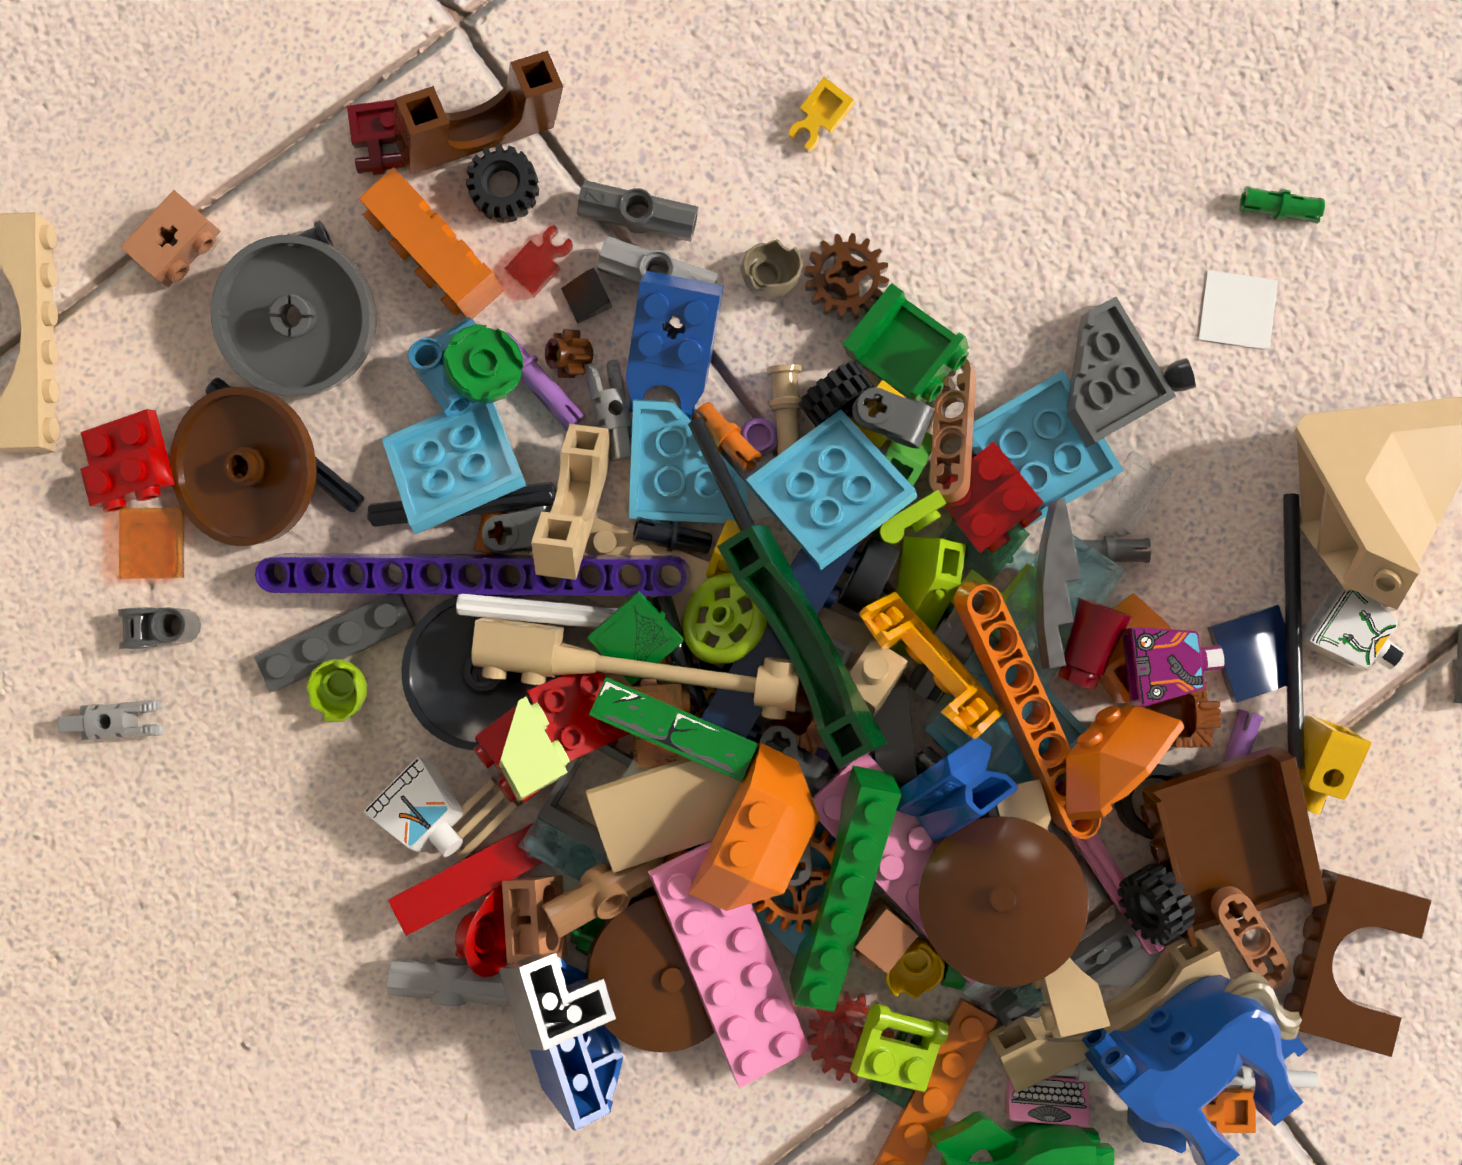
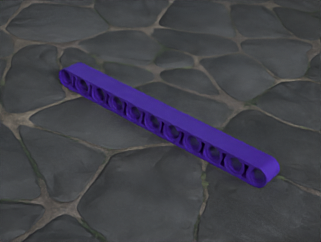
(454, 580)

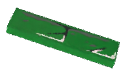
(673, 729)

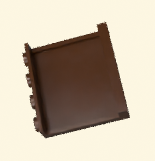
(1238, 829)

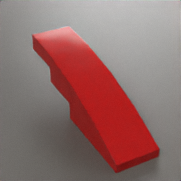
(462, 882)

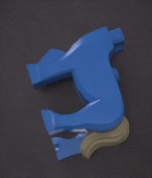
(1192, 1053)

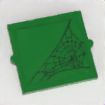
(636, 633)

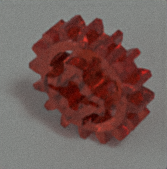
(835, 1043)

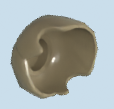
(771, 269)

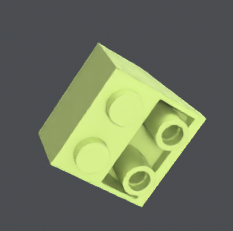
(528, 754)

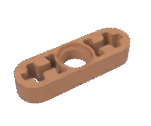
(1251, 920)

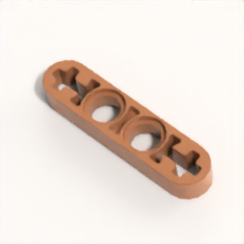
(957, 427)

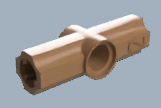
(598, 895)

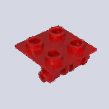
(567, 708)

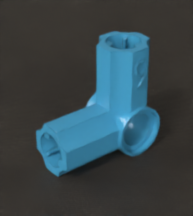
(433, 375)

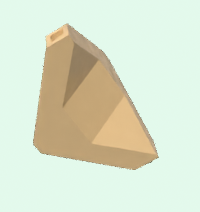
(1378, 489)

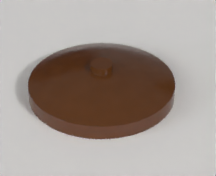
(243, 466)
(1003, 901)
(647, 980)

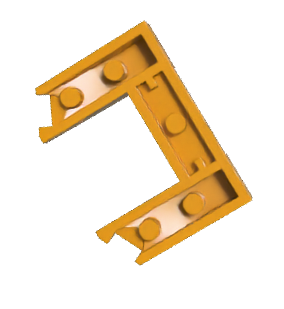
(893, 621)

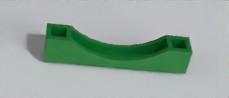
(861, 839)

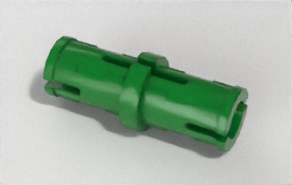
(1282, 204)

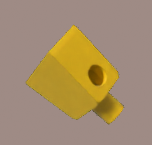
(1331, 761)

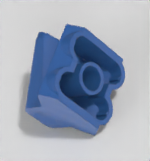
(955, 791)

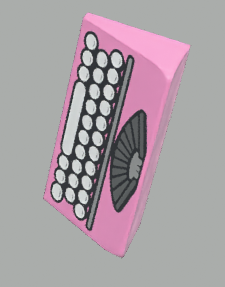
(1050, 1101)

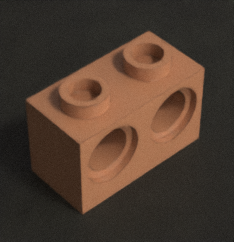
(524, 919)

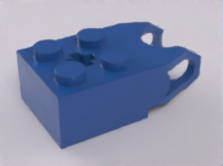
(667, 353)

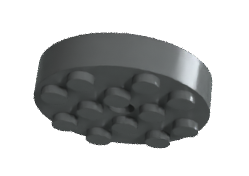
(253, 306)

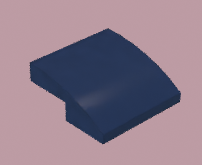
(1252, 652)

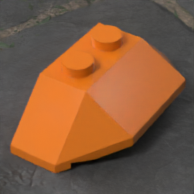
(1115, 758)
(759, 834)

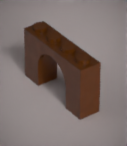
(522, 108)
(1315, 995)

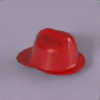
(482, 936)

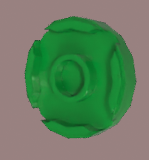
(482, 364)

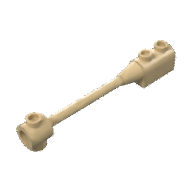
(539, 653)

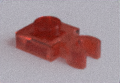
(535, 265)

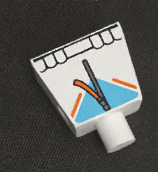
(419, 809)

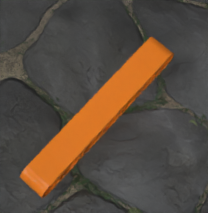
(1015, 695)

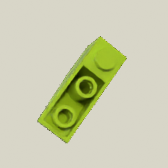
(929, 578)

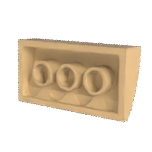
(660, 811)

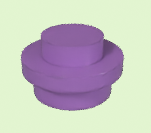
(760, 434)

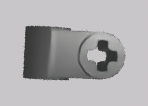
(900, 417)
(520, 524)
(152, 627)

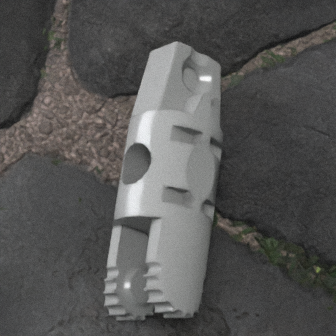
(619, 424)
(111, 721)

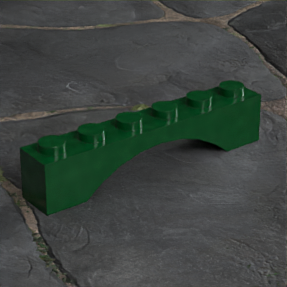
(834, 698)

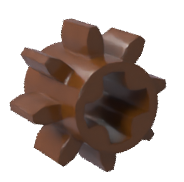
(568, 353)

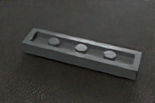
(334, 640)
(1093, 956)

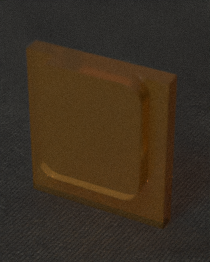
(151, 543)

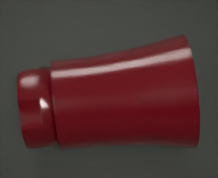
(1092, 642)

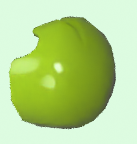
(337, 689)

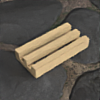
(490, 784)

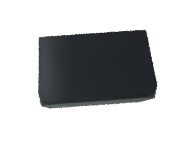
(586, 296)

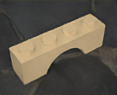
(564, 531)

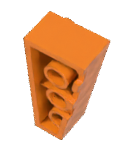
(431, 244)

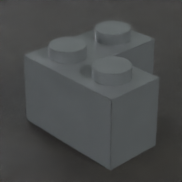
(546, 1008)

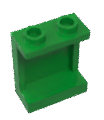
(906, 347)

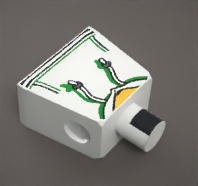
(1352, 630)

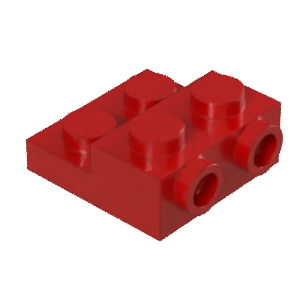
(125, 461)
(995, 500)

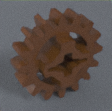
(830, 281)

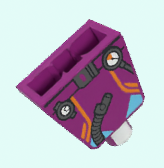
(1166, 663)

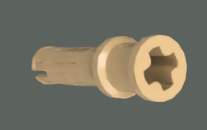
(785, 403)

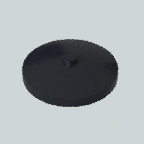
(444, 685)

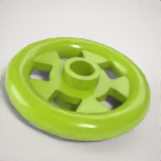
(696, 633)

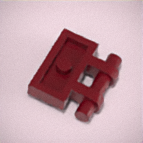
(372, 127)

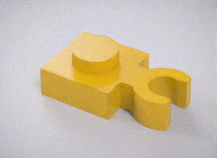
(824, 109)

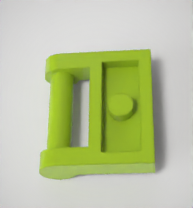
(917, 516)
(896, 1060)

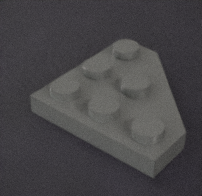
(1112, 375)

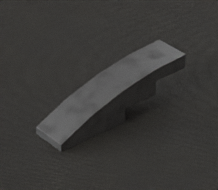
(1055, 568)

